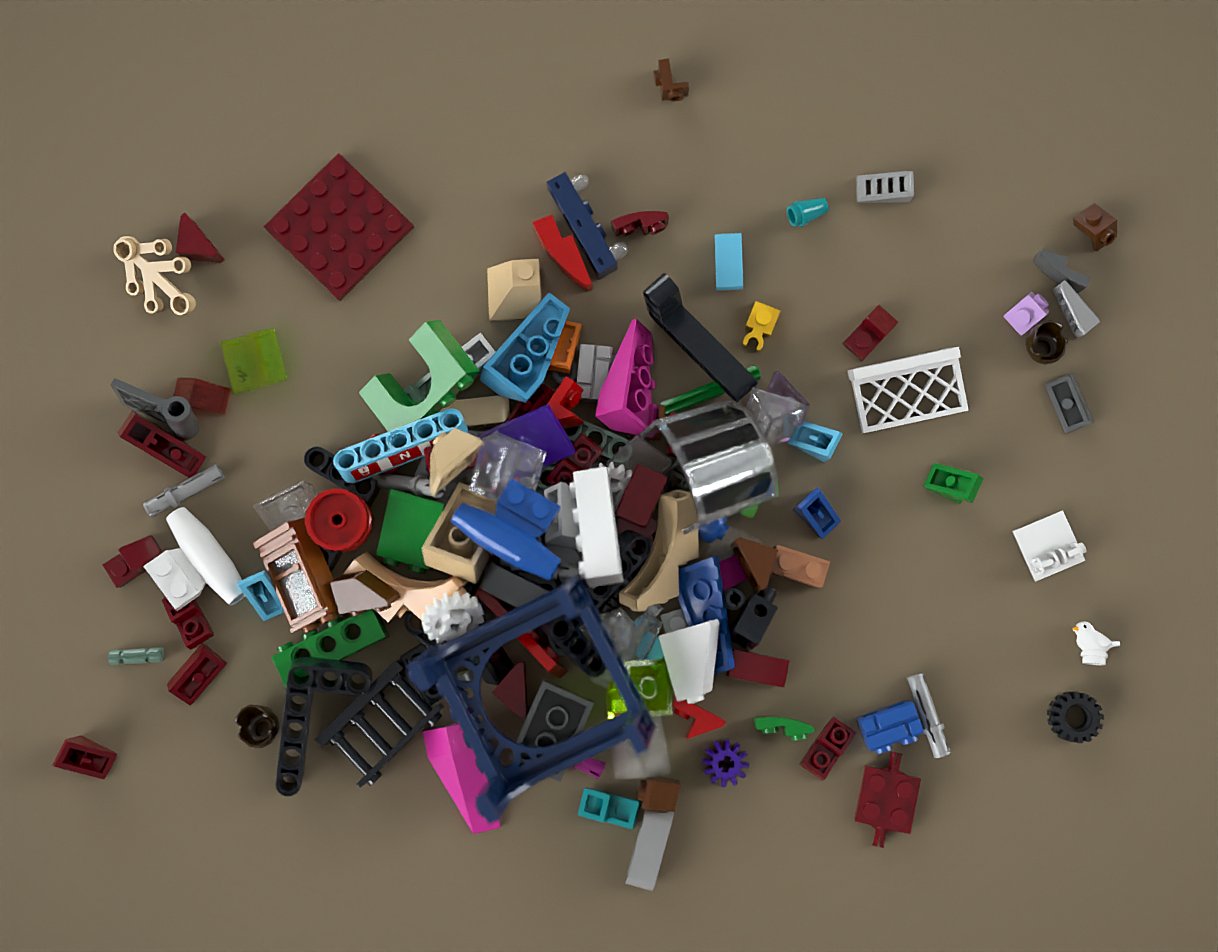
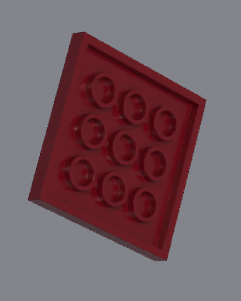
(339, 226)

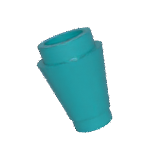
(805, 211)

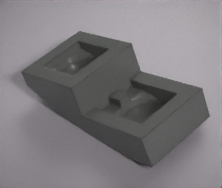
(1054, 267)

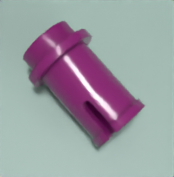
(591, 766)

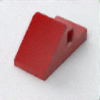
(564, 400)
(703, 720)

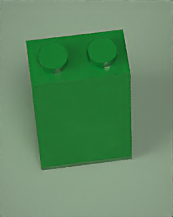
(406, 529)

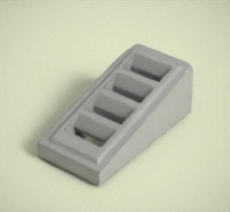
(884, 179)
(1076, 311)

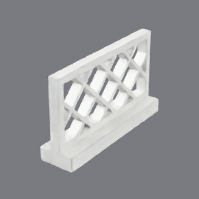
(904, 366)

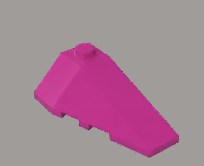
(458, 772)

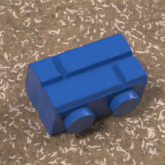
(890, 726)

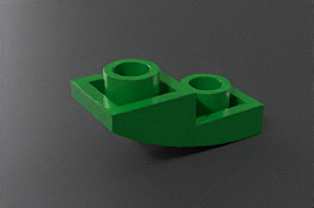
(791, 727)

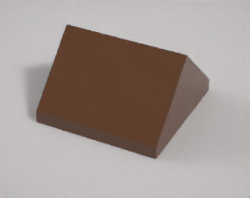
(755, 561)

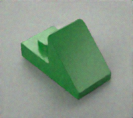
(953, 483)

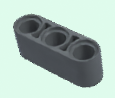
(510, 585)

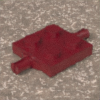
(887, 799)

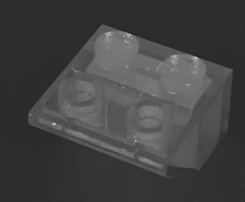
(504, 459)

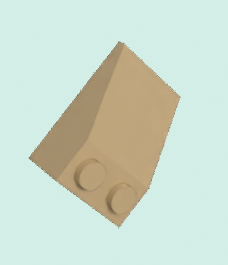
(449, 547)

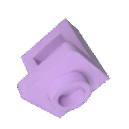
(1027, 312)

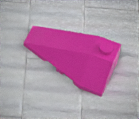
(626, 393)

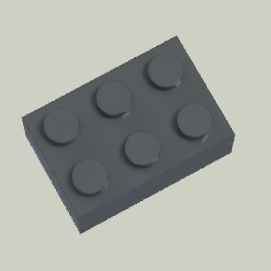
(553, 718)

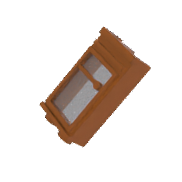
(298, 575)

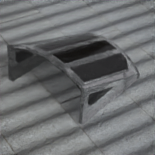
(721, 458)

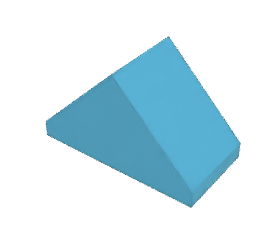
(815, 440)
(262, 595)

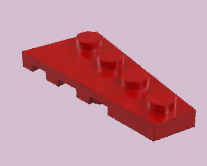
(530, 639)

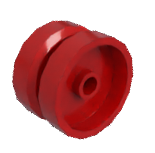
(322, 518)

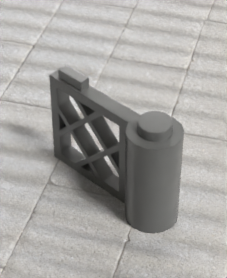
(173, 411)

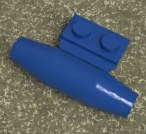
(513, 530)

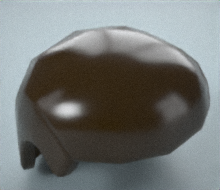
(1046, 342)
(257, 725)

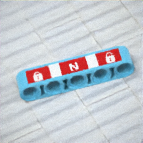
(388, 445)

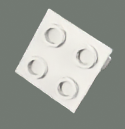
(1049, 546)

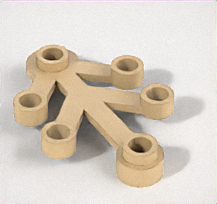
(152, 275)

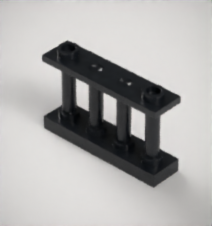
(354, 716)

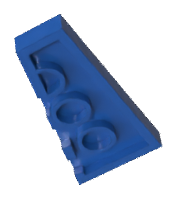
(703, 601)

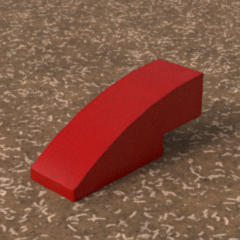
(562, 251)

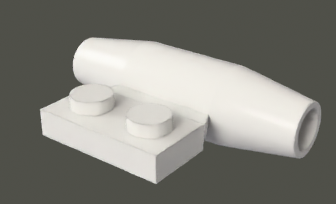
(198, 561)

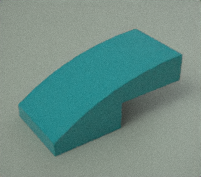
(609, 808)

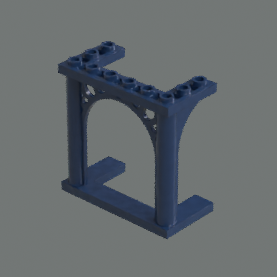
(507, 782)

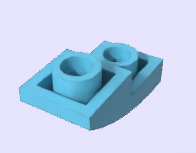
(728, 261)

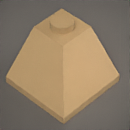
(514, 289)
(451, 456)

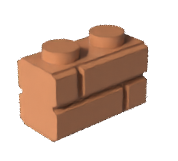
(800, 567)

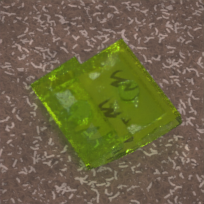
(253, 361)

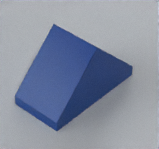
(817, 513)

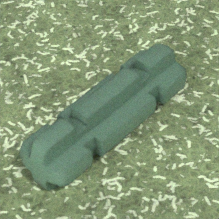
(136, 656)

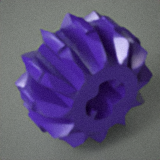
(731, 770)

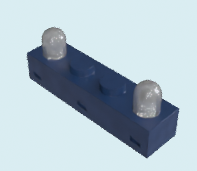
(579, 219)

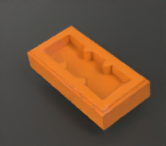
(566, 348)

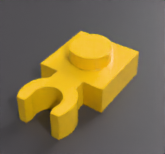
(761, 322)

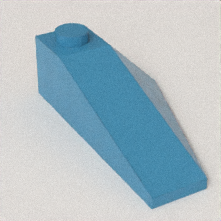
(525, 356)

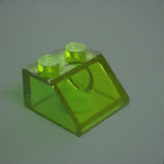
(652, 683)

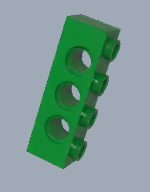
(371, 629)

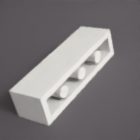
(597, 527)

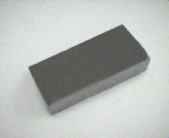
(1069, 403)

